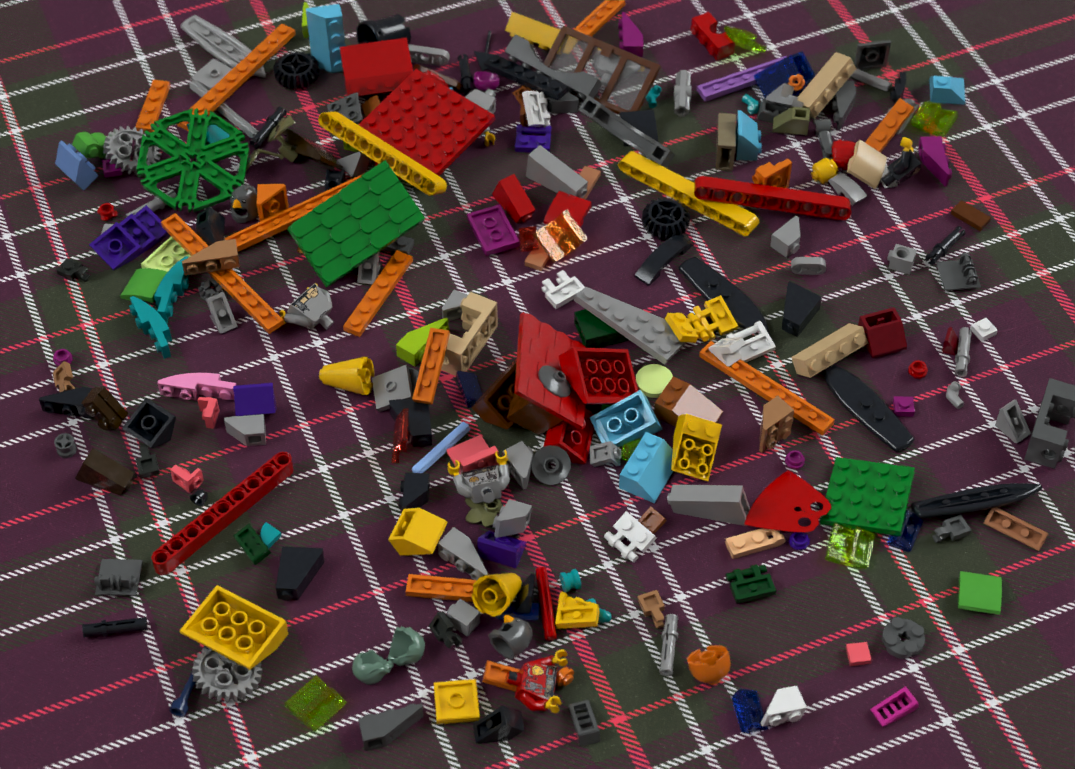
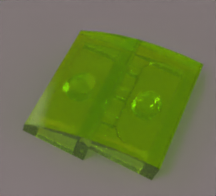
(744, 39)
(934, 119)
(850, 546)
(315, 703)

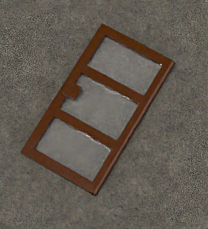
(623, 75)

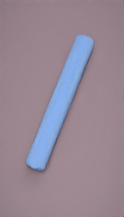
(441, 448)

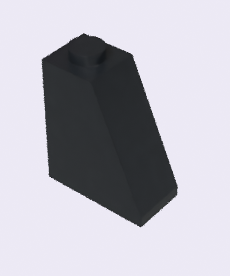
(799, 308)
(419, 421)
(297, 570)

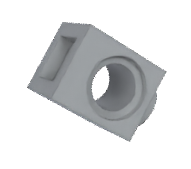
(902, 258)
(464, 617)

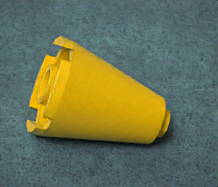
(349, 375)
(495, 592)

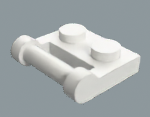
(756, 345)

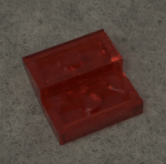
(400, 435)

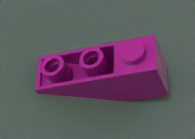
(630, 35)
(933, 157)

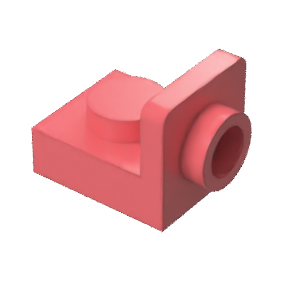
(210, 410)
(185, 479)

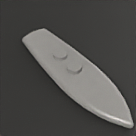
(218, 42)

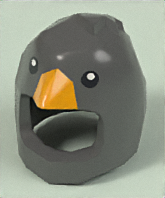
(244, 197)
(511, 637)

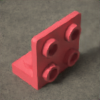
(473, 454)

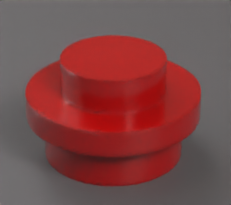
(918, 369)

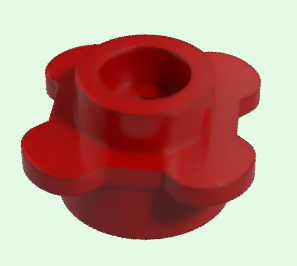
(107, 211)

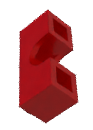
(705, 29)

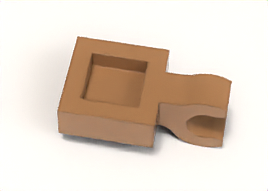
(62, 377)
(652, 605)

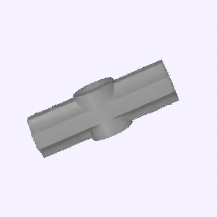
(682, 93)

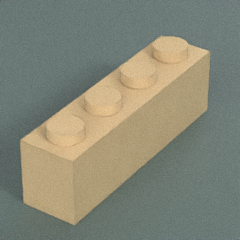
(826, 83)
(829, 350)

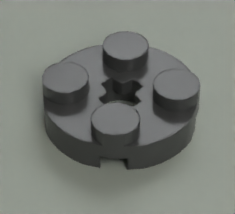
(907, 628)

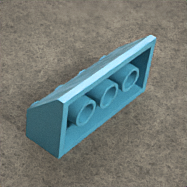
(326, 36)

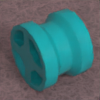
(570, 580)

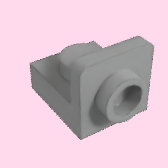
(605, 453)

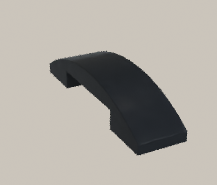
(661, 257)

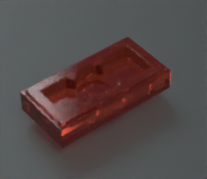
(527, 239)

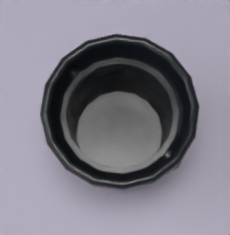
(382, 29)

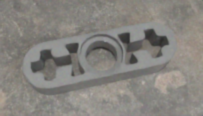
(437, 53)

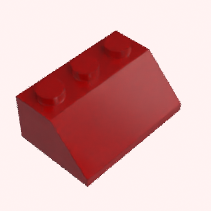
(571, 439)

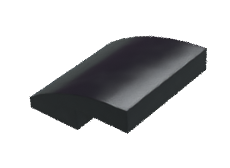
(643, 121)

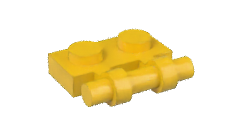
(720, 315)
(684, 327)

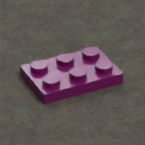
(493, 230)

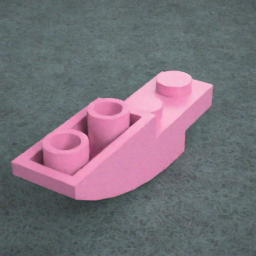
(191, 385)

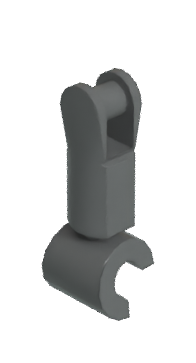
(823, 129)

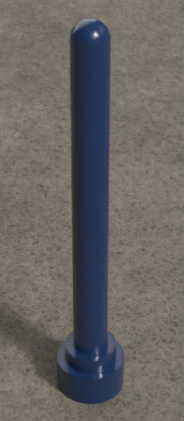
(180, 706)

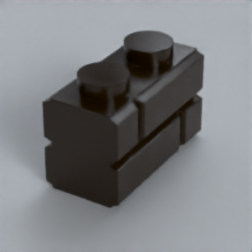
(104, 408)

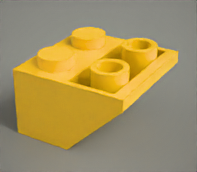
(417, 532)

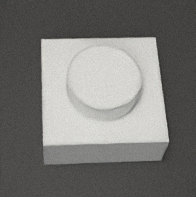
(983, 329)

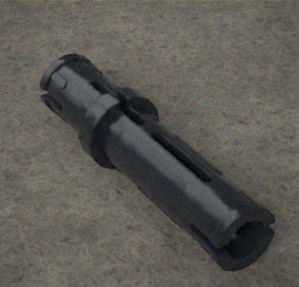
(466, 78)
(271, 123)
(941, 249)
(112, 627)

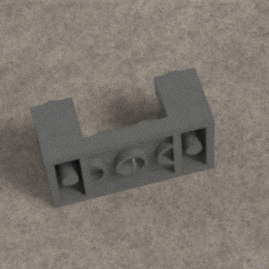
(1048, 441)

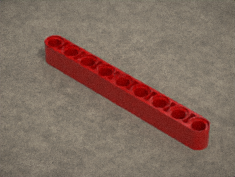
(772, 198)
(217, 519)

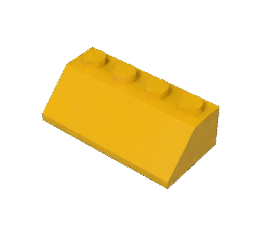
(532, 30)

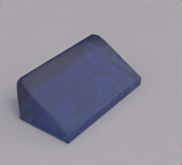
(469, 387)
(909, 533)
(534, 614)
(748, 710)

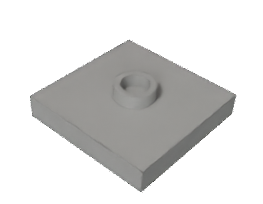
(211, 73)
(392, 386)

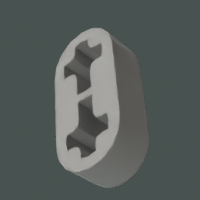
(808, 265)

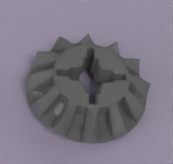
(205, 291)

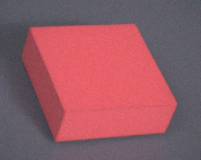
(858, 654)

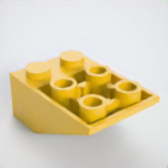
(694, 446)

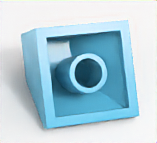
(947, 90)

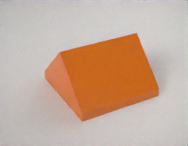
(271, 200)

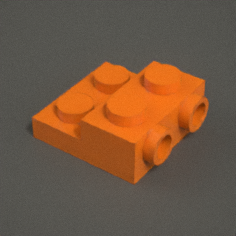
(773, 175)

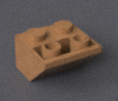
(775, 423)

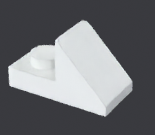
(728, 350)

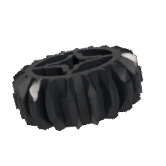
(296, 70)
(666, 214)

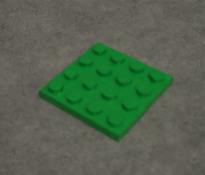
(868, 495)

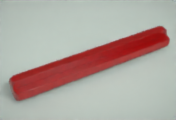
(545, 603)

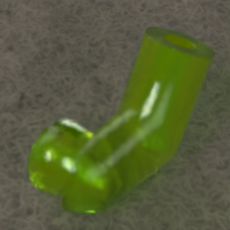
(628, 449)

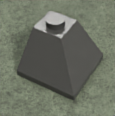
(872, 55)

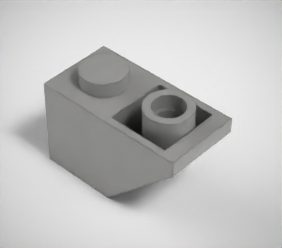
(247, 429)
(512, 518)

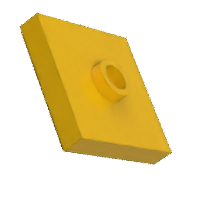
(456, 701)

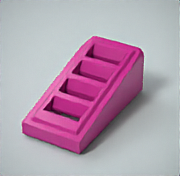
(896, 697)

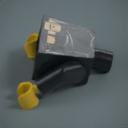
(904, 166)

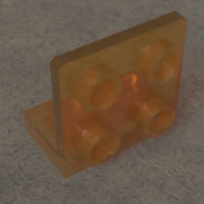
(560, 236)

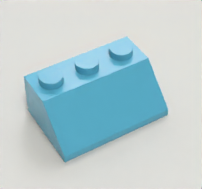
(647, 468)

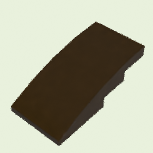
(310, 149)

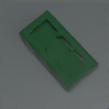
(252, 544)

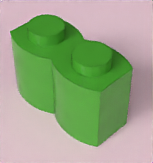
(90, 144)

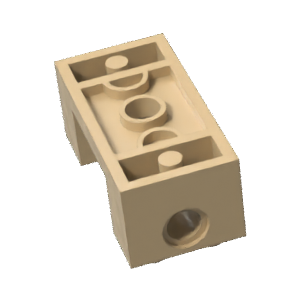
(480, 320)

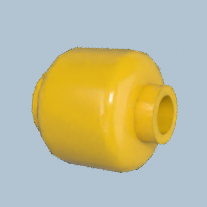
(824, 170)

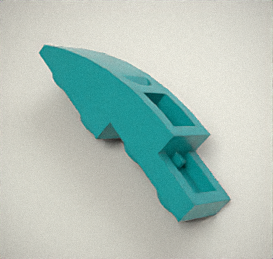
(170, 287)
(151, 324)

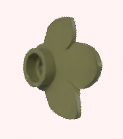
(482, 512)

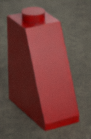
(514, 199)

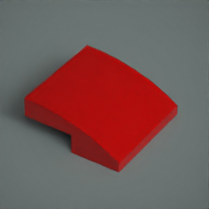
(563, 201)

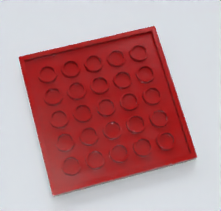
(428, 121)

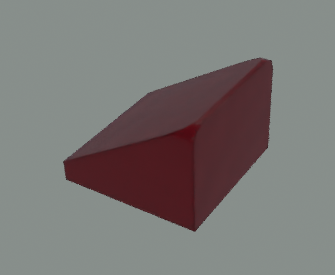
(951, 342)

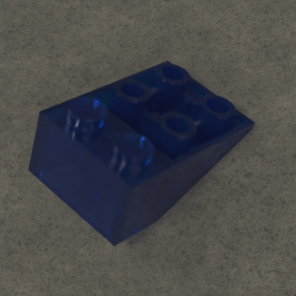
(780, 72)

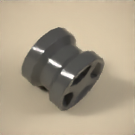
(61, 442)

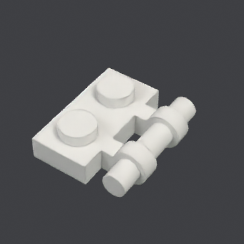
(536, 108)
(635, 532)

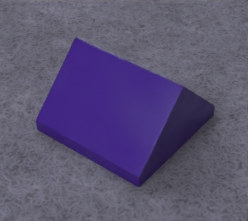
(254, 399)
(501, 550)

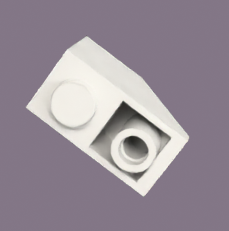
(784, 707)

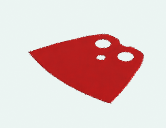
(777, 502)

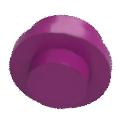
(62, 355)
(794, 460)

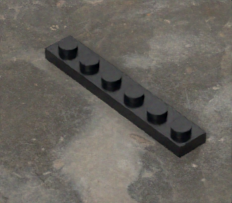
(526, 77)

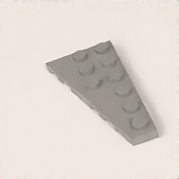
(637, 325)

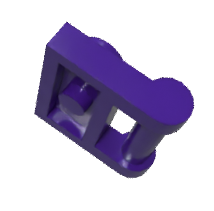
(529, 143)

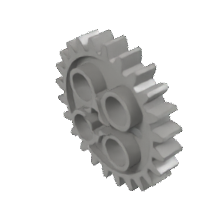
(119, 148)
(223, 676)

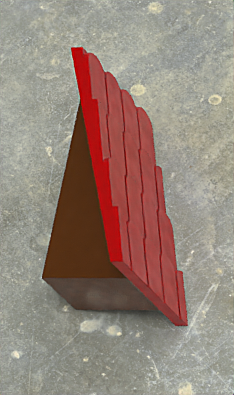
(532, 403)

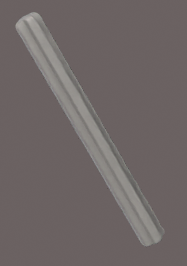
(226, 111)

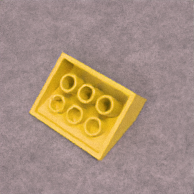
(235, 628)

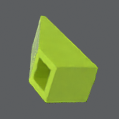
(413, 344)

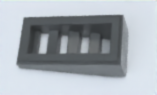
(769, 110)
(589, 734)

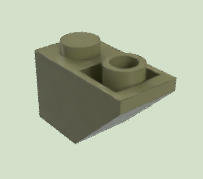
(792, 121)

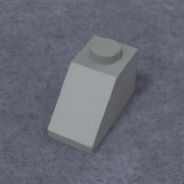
(787, 238)
(520, 462)

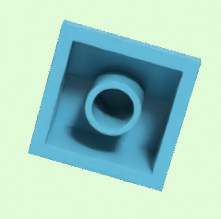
(747, 138)

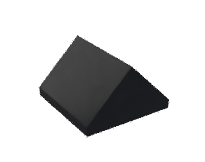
(151, 424)

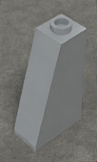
(554, 174)
(710, 502)

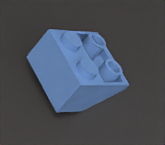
(75, 165)

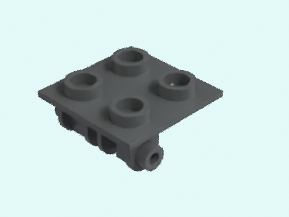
(348, 107)
(958, 273)
(118, 577)

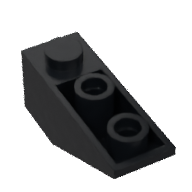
(210, 226)
(66, 402)

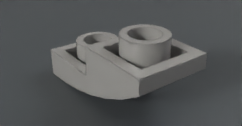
(848, 187)

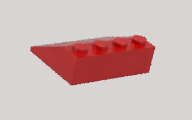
(375, 66)
(599, 374)

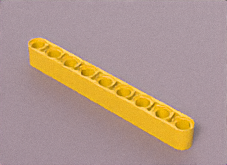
(379, 151)
(682, 189)

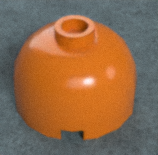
(710, 665)

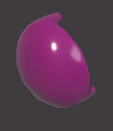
(486, 81)

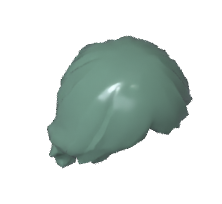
(406, 646)
(370, 667)

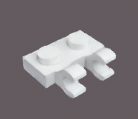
(564, 292)

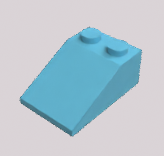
(626, 420)

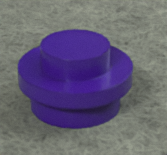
(799, 540)

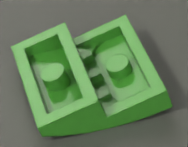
(143, 284)
(980, 592)

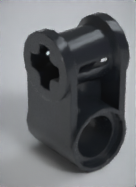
(334, 178)

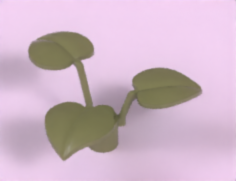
(286, 149)

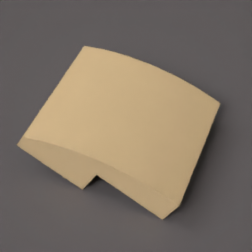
(867, 164)

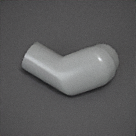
(952, 394)

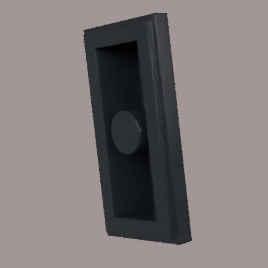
(525, 596)

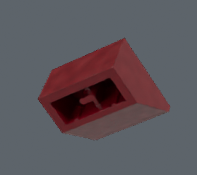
(883, 332)

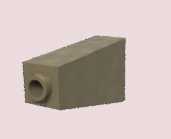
(725, 141)

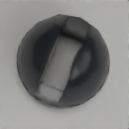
(199, 497)

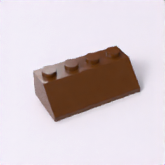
(496, 401)

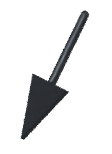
(483, 56)

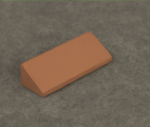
(1016, 528)

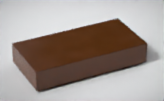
(970, 215)

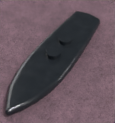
(713, 284)
(867, 408)
(974, 499)

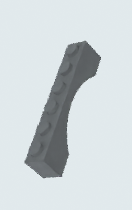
(580, 82)
(627, 133)

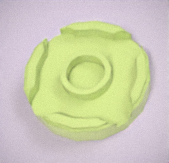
(653, 379)

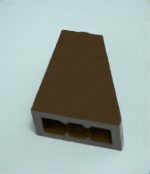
(105, 473)

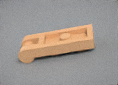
(753, 542)

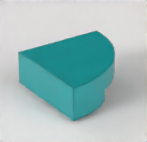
(269, 534)

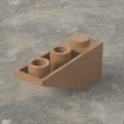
(215, 257)

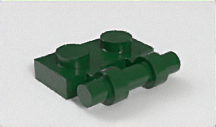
(751, 588)

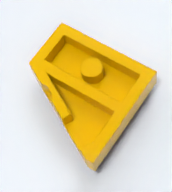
(576, 613)

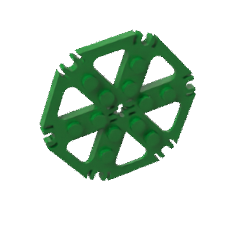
(180, 159)

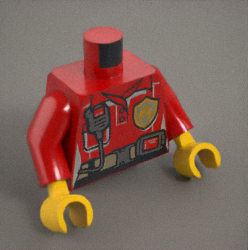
(537, 682)

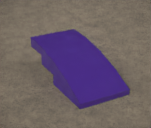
(129, 238)

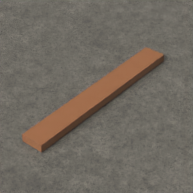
(538, 258)

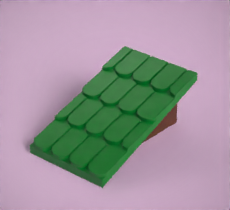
(356, 223)

